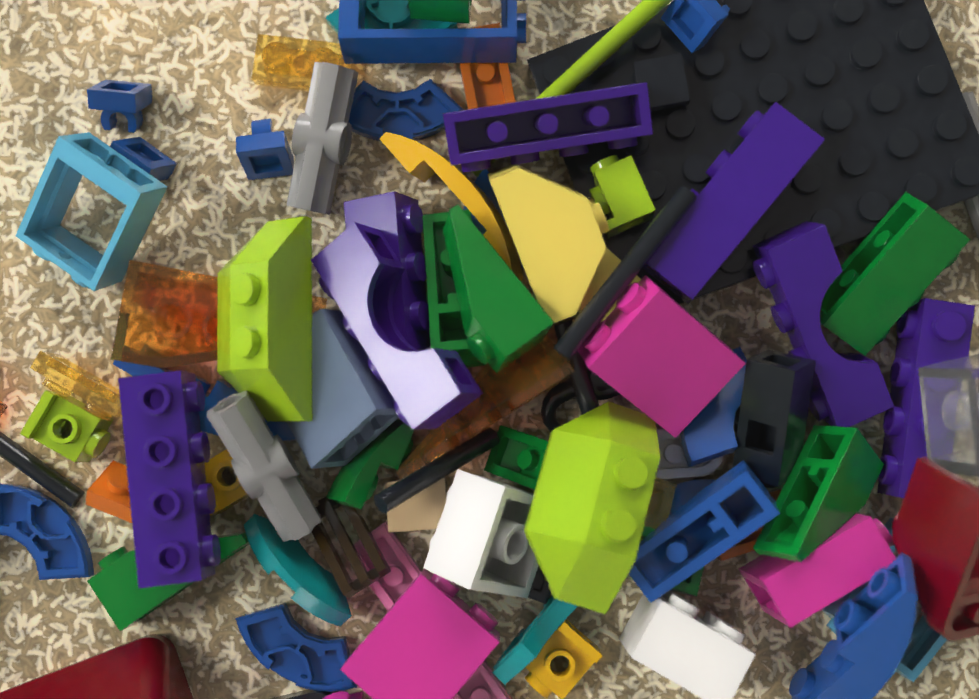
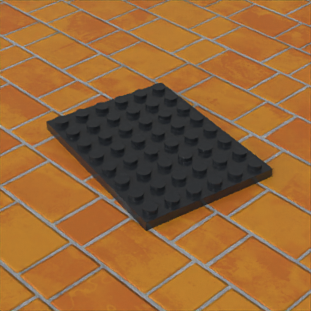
(848, 69)

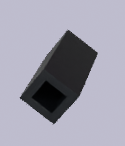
(773, 414)

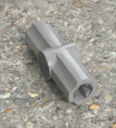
(322, 137)
(264, 466)

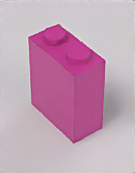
(659, 356)
(838, 566)
(424, 644)

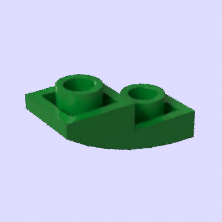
(359, 478)

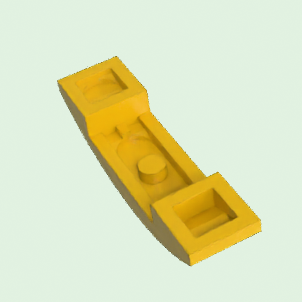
(425, 162)

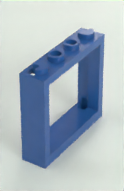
(429, 45)

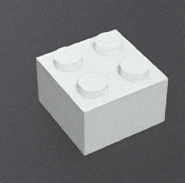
(483, 537)
(689, 650)

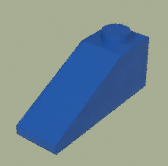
(702, 530)

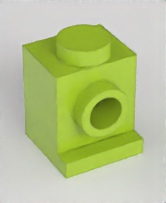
(621, 194)
(50, 419)

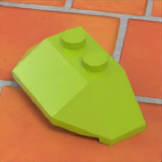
(268, 320)
(593, 503)

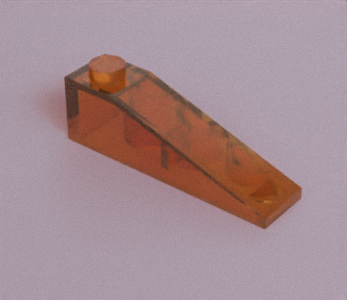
(169, 317)
(502, 395)

